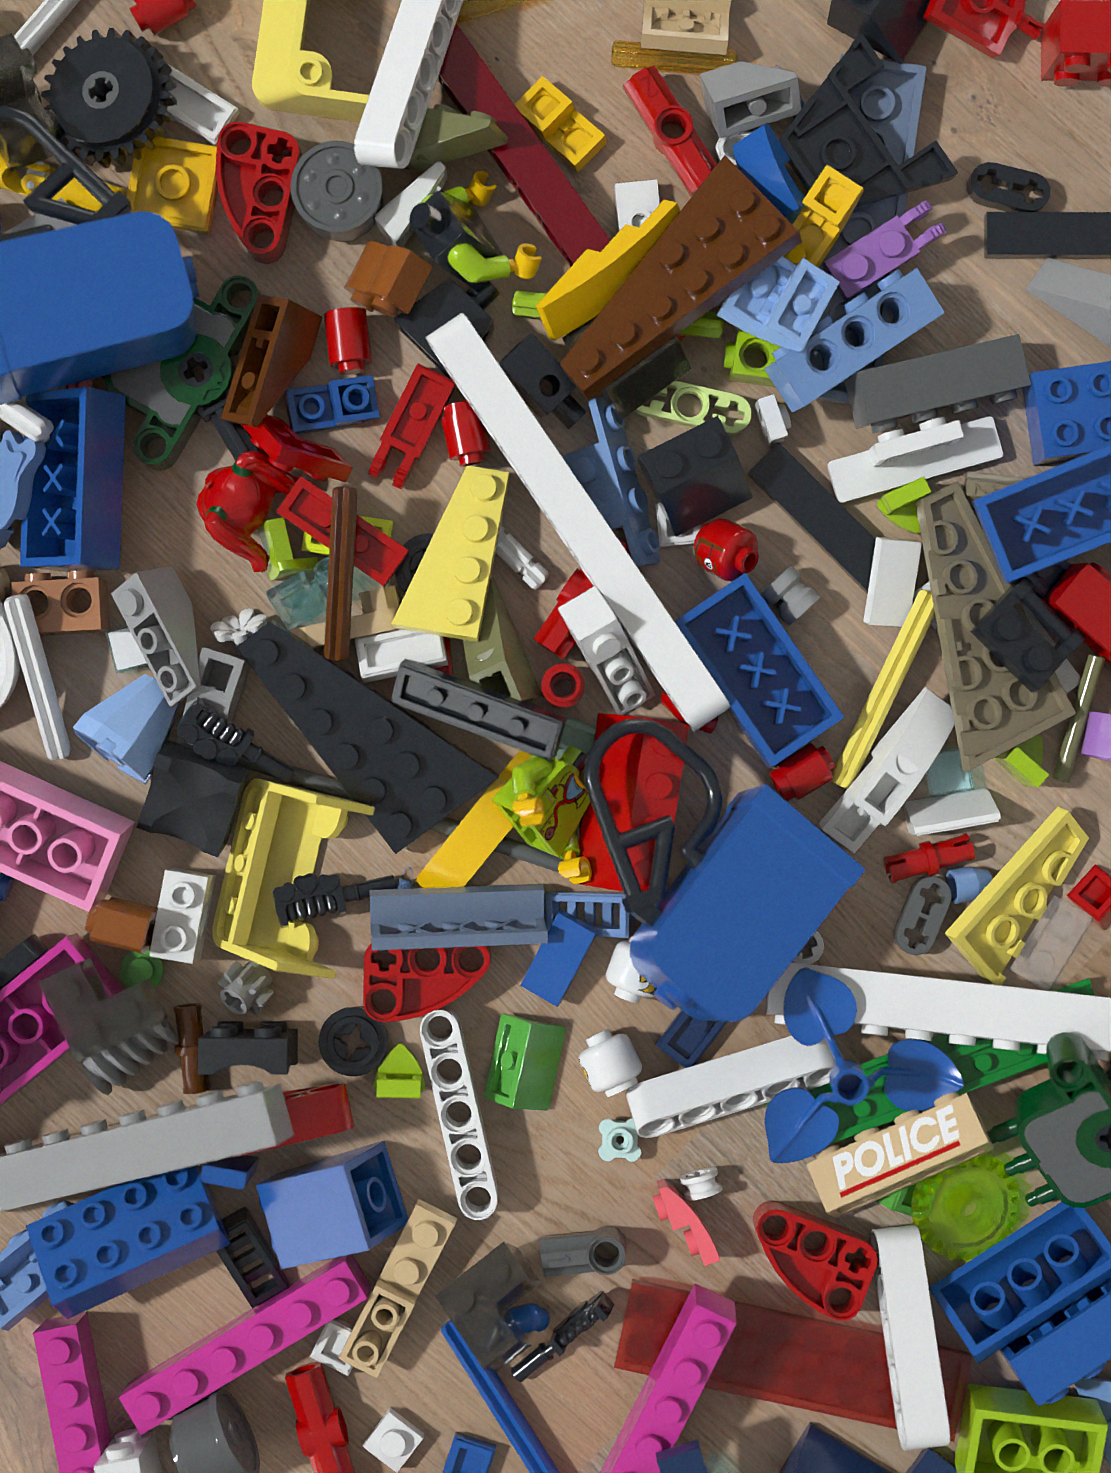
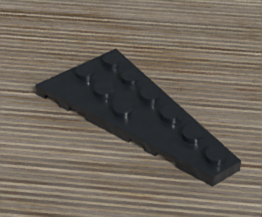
(366, 740)

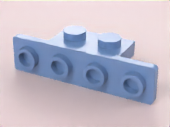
(611, 482)
(20, 1276)

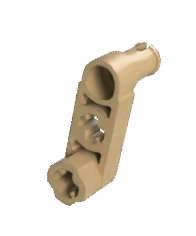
(378, 610)

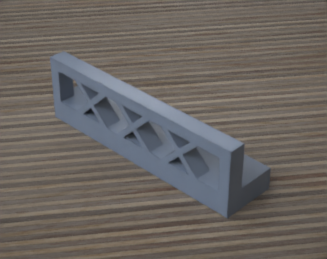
(457, 917)

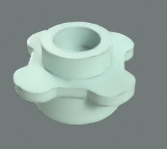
(610, 1148)

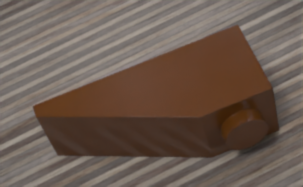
(271, 357)

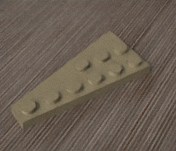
(986, 699)

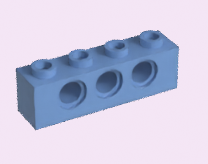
(912, 309)

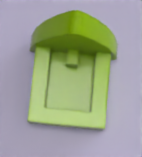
(900, 504)
(278, 548)
(1025, 762)
(399, 1075)

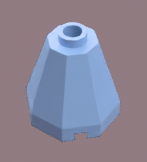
(130, 727)

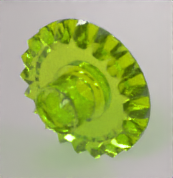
(942, 1200)

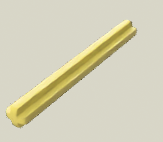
(884, 690)

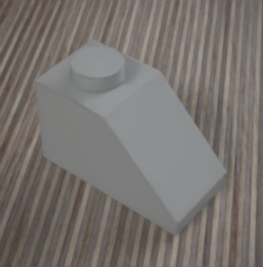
(748, 96)

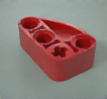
(249, 177)
(416, 987)
(316, 1113)
(818, 1271)

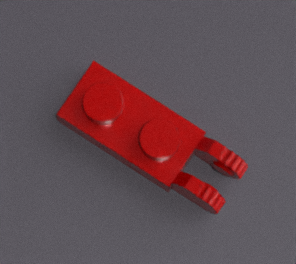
(413, 421)

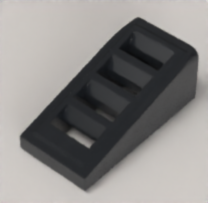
(234, 1224)

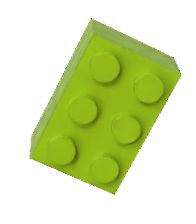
(1012, 1434)

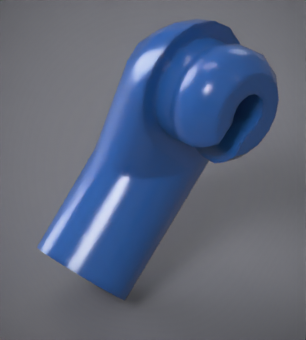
(530, 1317)

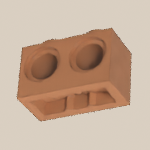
(60, 614)

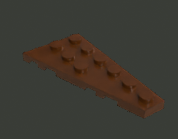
(701, 258)

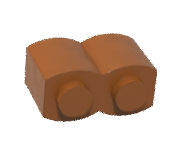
(387, 278)
(122, 924)

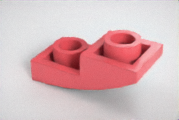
(680, 1212)

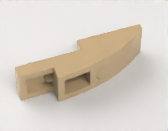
(397, 1288)

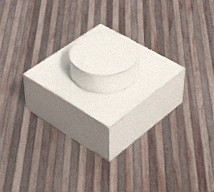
(772, 419)
(393, 1440)

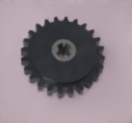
(110, 97)

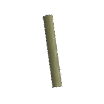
(1078, 722)

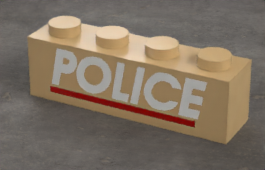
(899, 1154)

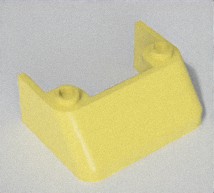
(294, 78)
(272, 845)

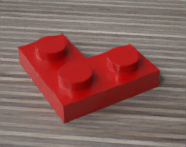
(291, 451)

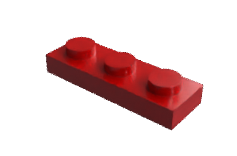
(311, 512)

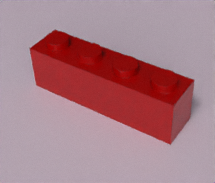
(1085, 602)

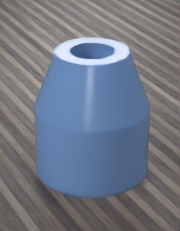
(967, 883)

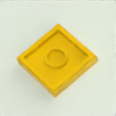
(176, 183)

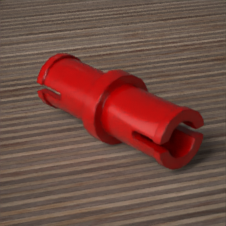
(929, 858)

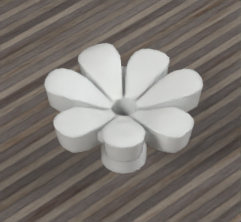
(238, 629)

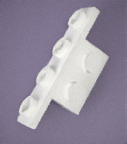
(905, 458)

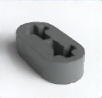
(932, 919)

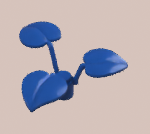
(822, 1007)

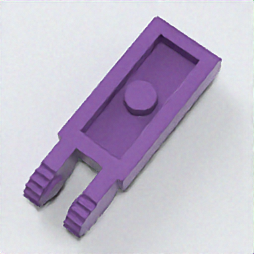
(881, 252)

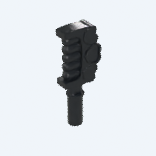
(225, 743)
(321, 895)
(578, 1321)

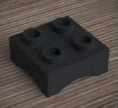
(192, 798)
(265, 1047)

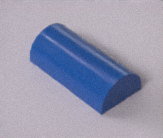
(1024, 1279)

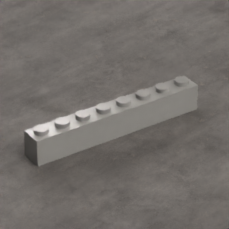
(143, 1144)

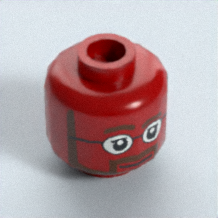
(726, 549)

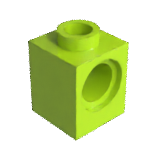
(739, 369)

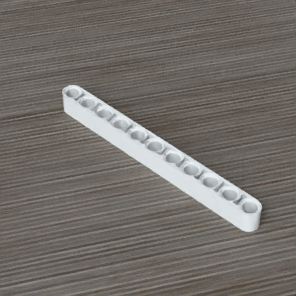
(577, 521)

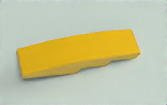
(599, 275)

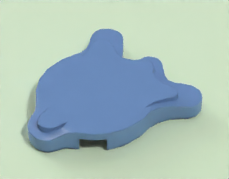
(17, 471)

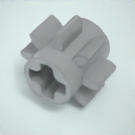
(246, 987)

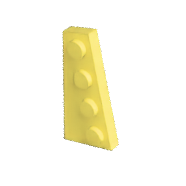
(456, 570)
(1002, 913)

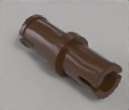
(189, 1029)

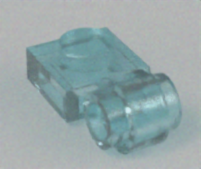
(299, 598)

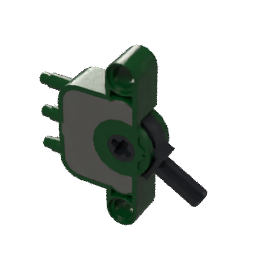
(172, 395)
(1064, 1127)

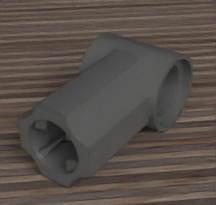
(577, 1252)

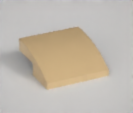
(686, 25)

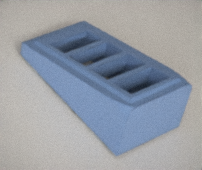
(627, 921)

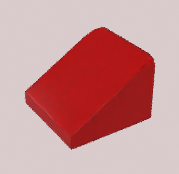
(1094, 896)

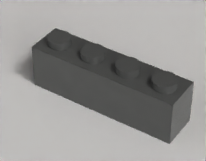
(937, 382)

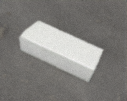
(950, 812)

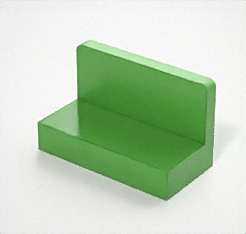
(524, 1063)

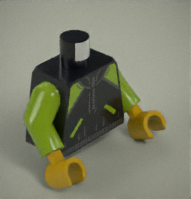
(460, 239)

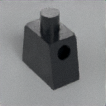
(442, 306)
(527, 366)

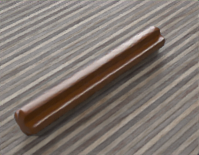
(340, 573)

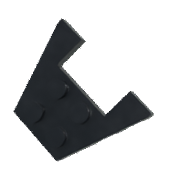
(838, 135)

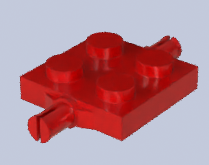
(983, 22)

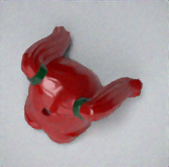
(239, 501)

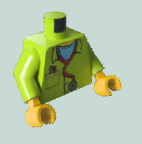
(545, 808)

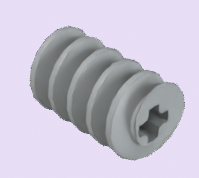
(113, 1063)

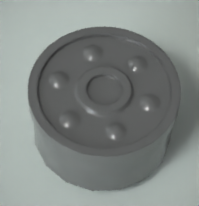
(336, 191)
(214, 1437)

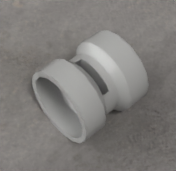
(790, 595)

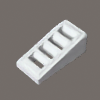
(394, 217)

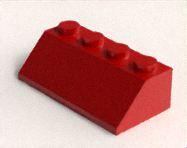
(640, 786)

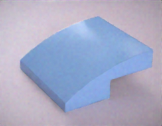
(781, 303)

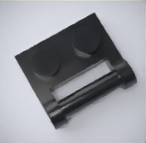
(1019, 643)

